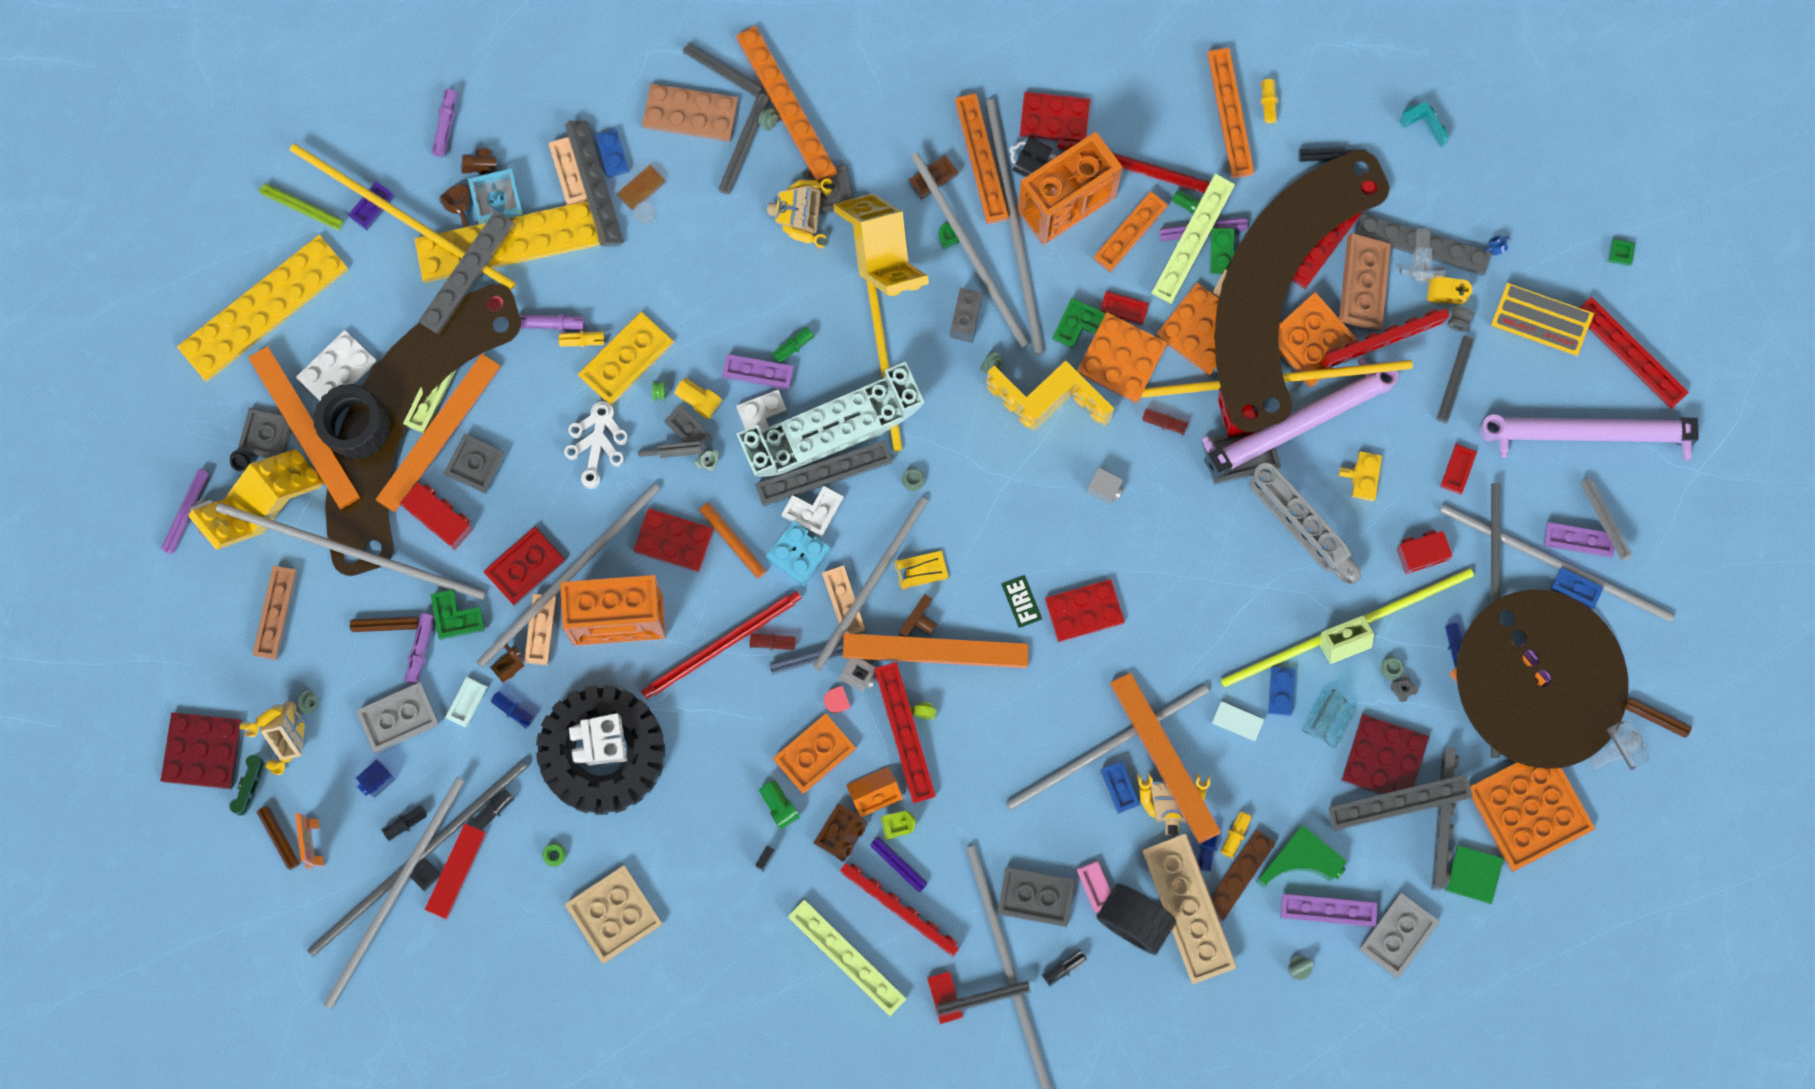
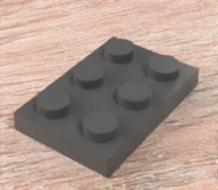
(1246, 469)
(1036, 897)

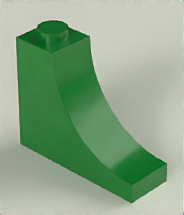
(1307, 854)

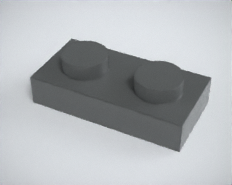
(686, 426)

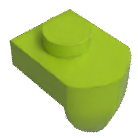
(898, 824)

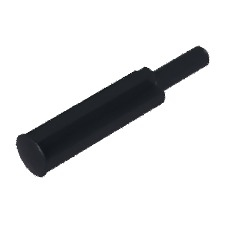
(1323, 153)

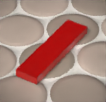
(455, 871)

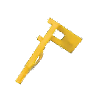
(933, 566)

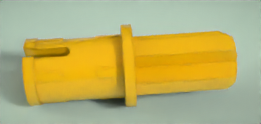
(1269, 100)
(581, 338)
(1236, 834)

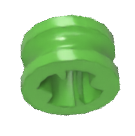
(658, 390)

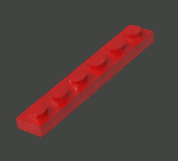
(1323, 250)
(1391, 335)
(1634, 355)
(904, 732)
(892, 901)

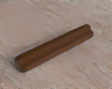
(384, 624)
(1658, 717)
(278, 838)

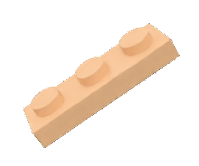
(567, 171)
(842, 597)
(540, 633)

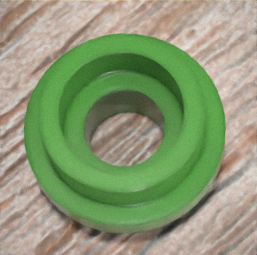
(547, 852)

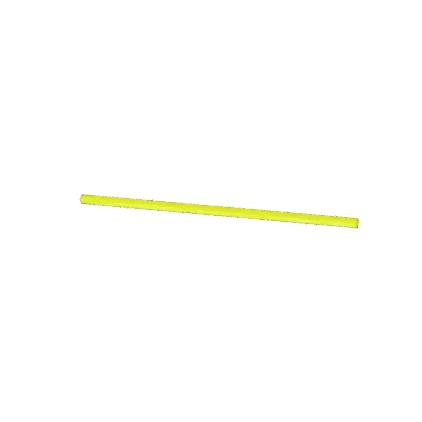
(1370, 617)

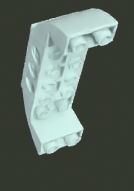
(833, 425)

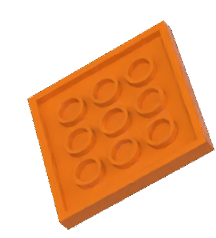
(1530, 812)

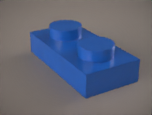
(612, 153)
(1577, 587)
(1281, 691)
(1119, 787)

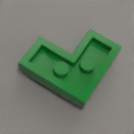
(1221, 249)
(1077, 317)
(452, 622)

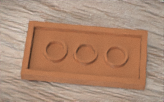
(690, 112)
(1364, 282)

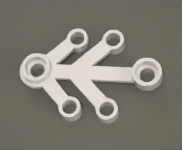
(596, 441)

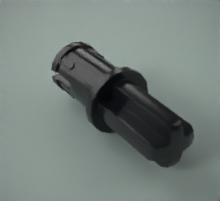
(492, 810)
(404, 823)
(1064, 967)

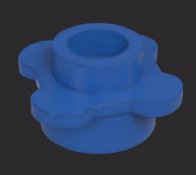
(1498, 245)

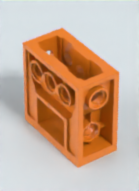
(1069, 188)
(613, 610)

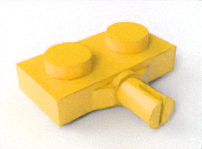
(1364, 476)

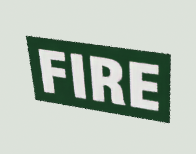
(1021, 601)

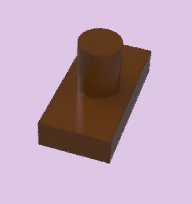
(919, 619)

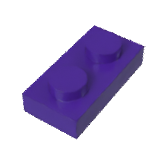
(367, 212)

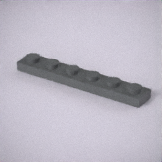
(594, 183)
(1443, 250)
(466, 272)
(824, 473)
(1400, 802)
(1444, 829)

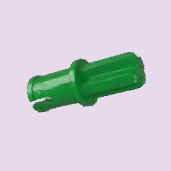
(1185, 201)
(793, 344)

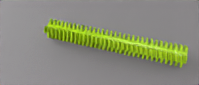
(302, 207)

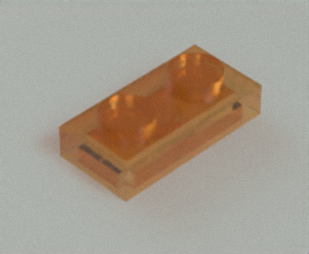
(641, 187)

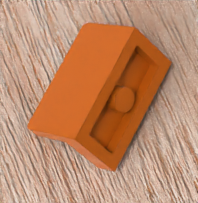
(874, 792)

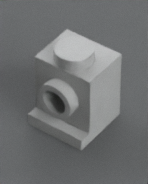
(860, 667)

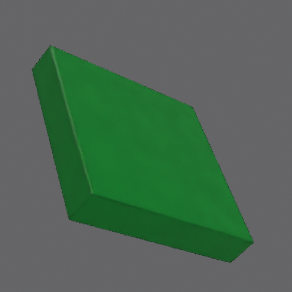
(1474, 874)

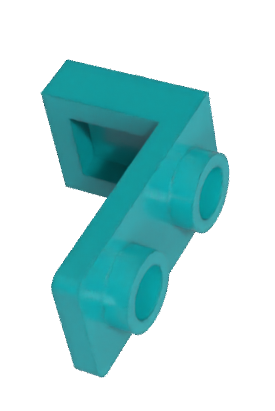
(1428, 114)

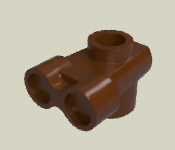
(482, 162)

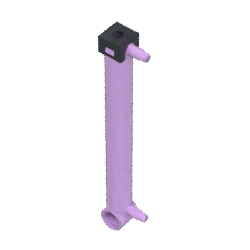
(1681, 431)
(1222, 460)

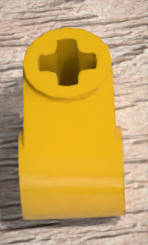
(1445, 290)

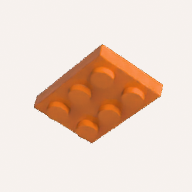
(814, 753)

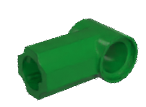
(781, 809)

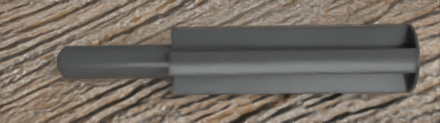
(675, 449)

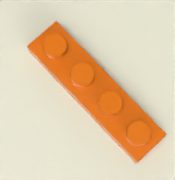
(1130, 232)

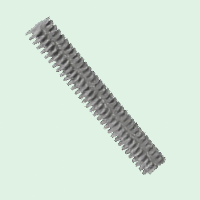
(1605, 519)

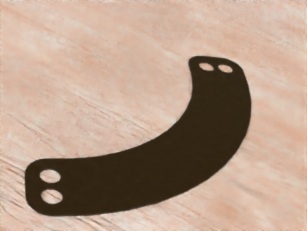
(1262, 273)
(412, 363)

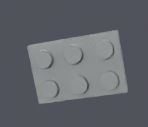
(397, 718)
(1399, 935)

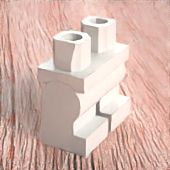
(596, 739)

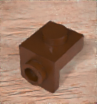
(509, 664)

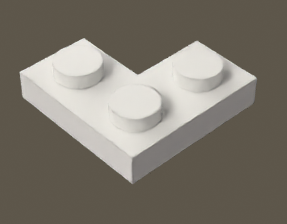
(761, 409)
(815, 517)

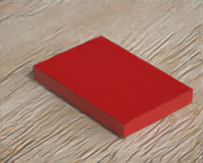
(524, 566)

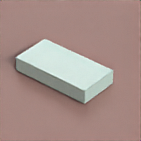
(466, 702)
(1237, 721)

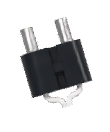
(1032, 156)

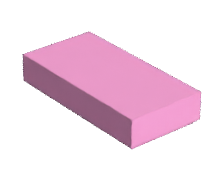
(1094, 884)

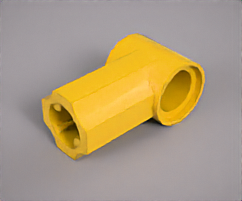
(703, 401)

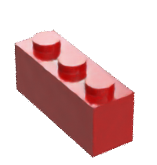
(437, 515)

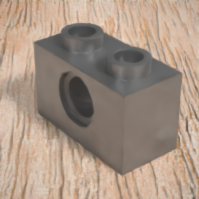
(965, 315)

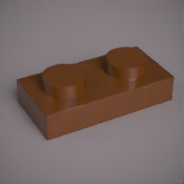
(941, 171)

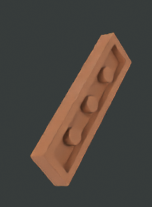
(274, 613)

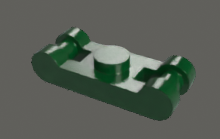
(247, 785)

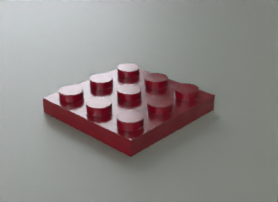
(201, 751)
(1384, 756)

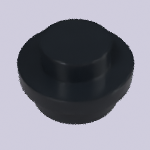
(240, 459)

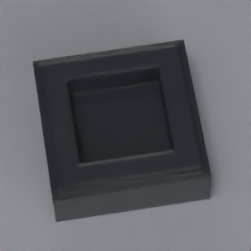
(765, 858)
(424, 874)

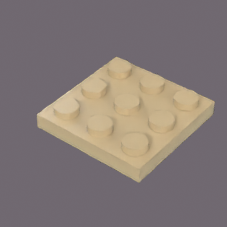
(613, 914)

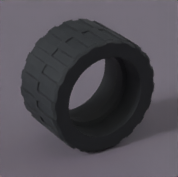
(334, 403)
(1136, 919)

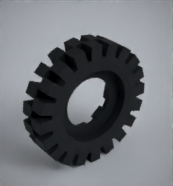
(610, 791)

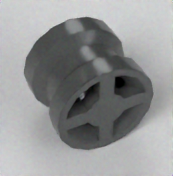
(1460, 319)

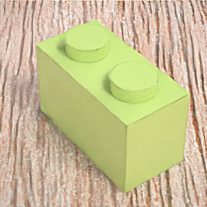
(1346, 639)

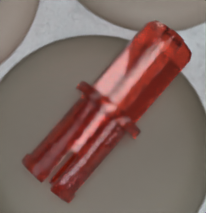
(1164, 421)
(772, 641)

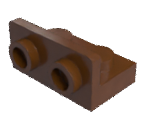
(841, 832)

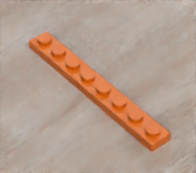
(786, 104)

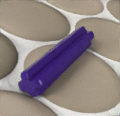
(898, 864)

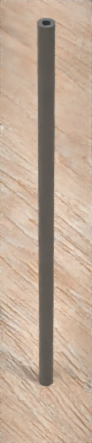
(1495, 556)
(433, 844)

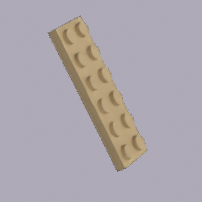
(1189, 901)

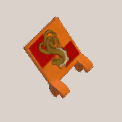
(305, 840)

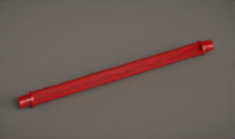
(1151, 170)
(721, 644)

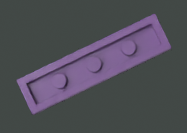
(1328, 910)

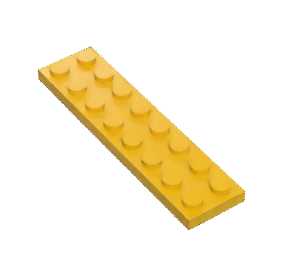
(531, 238)
(262, 308)

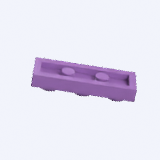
(758, 371)
(1578, 540)

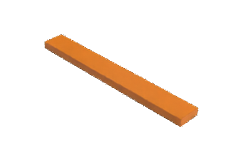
(303, 427)
(438, 432)
(935, 650)
(1165, 758)

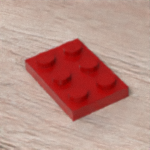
(1054, 117)
(673, 540)
(1084, 611)

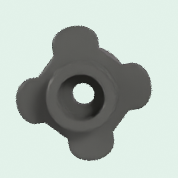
(1404, 694)

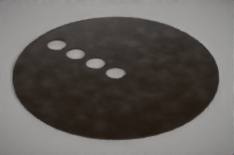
(1532, 722)

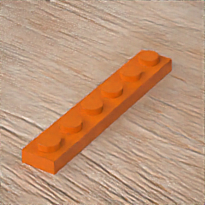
(1230, 113)
(981, 159)

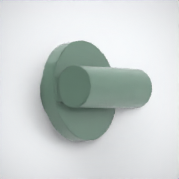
(991, 360)
(306, 702)
(1300, 967)

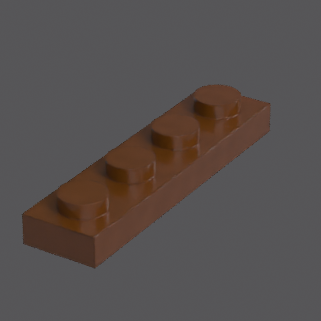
(1241, 873)

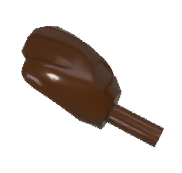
(457, 201)

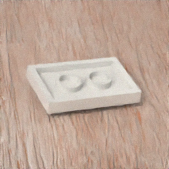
(336, 365)

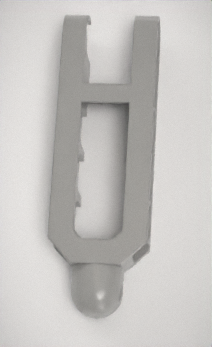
(1283, 498)

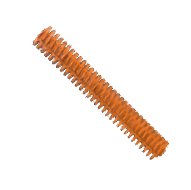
(734, 543)

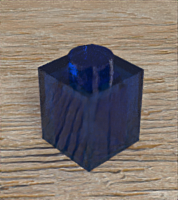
(374, 779)

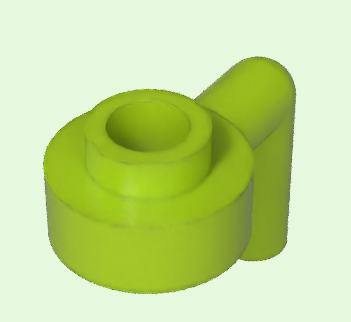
(924, 711)

